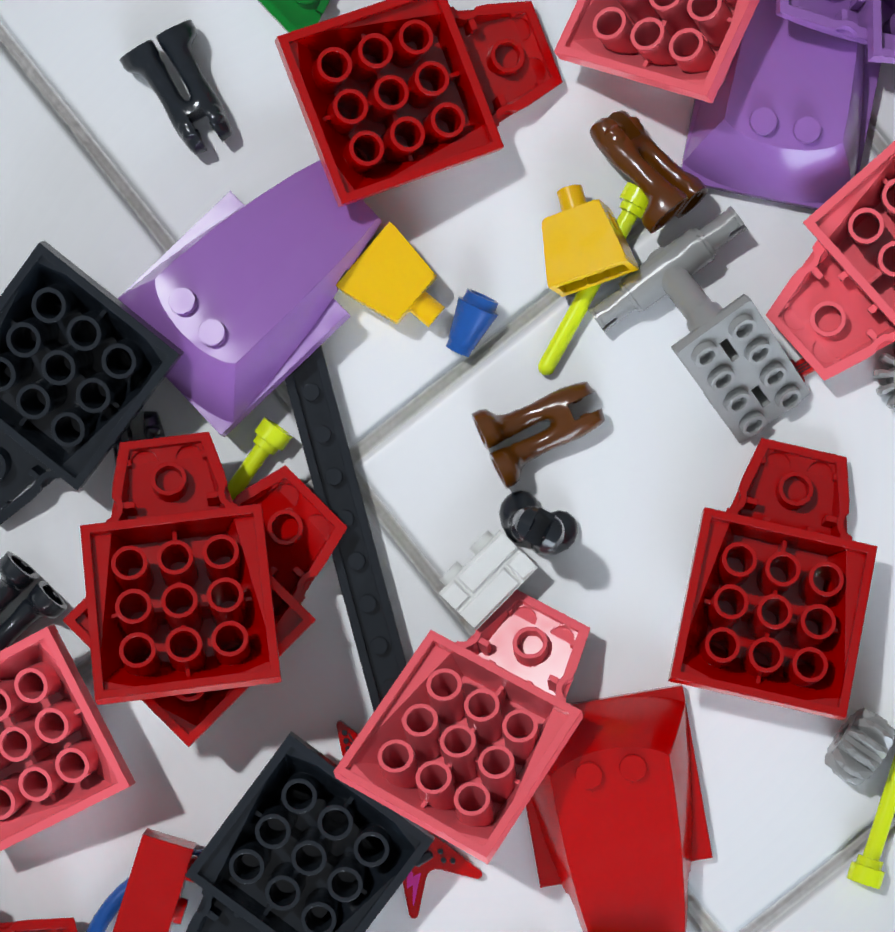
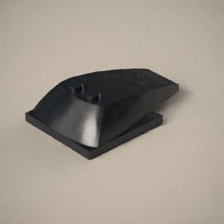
(69, 375)
(303, 852)

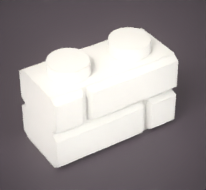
(487, 578)

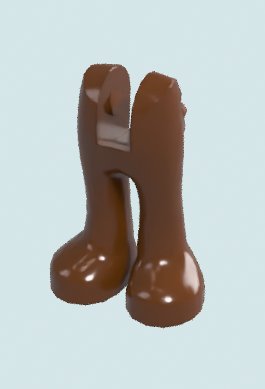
(664, 183)
(552, 408)

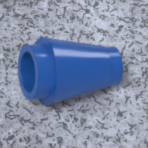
(471, 321)

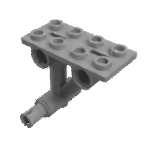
(727, 348)

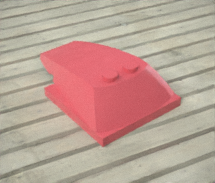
(658, 42)
(844, 294)
(473, 725)
(51, 740)

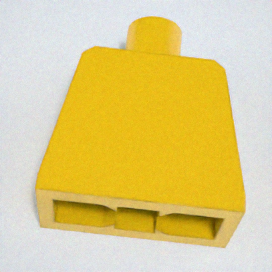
(583, 244)
(392, 279)

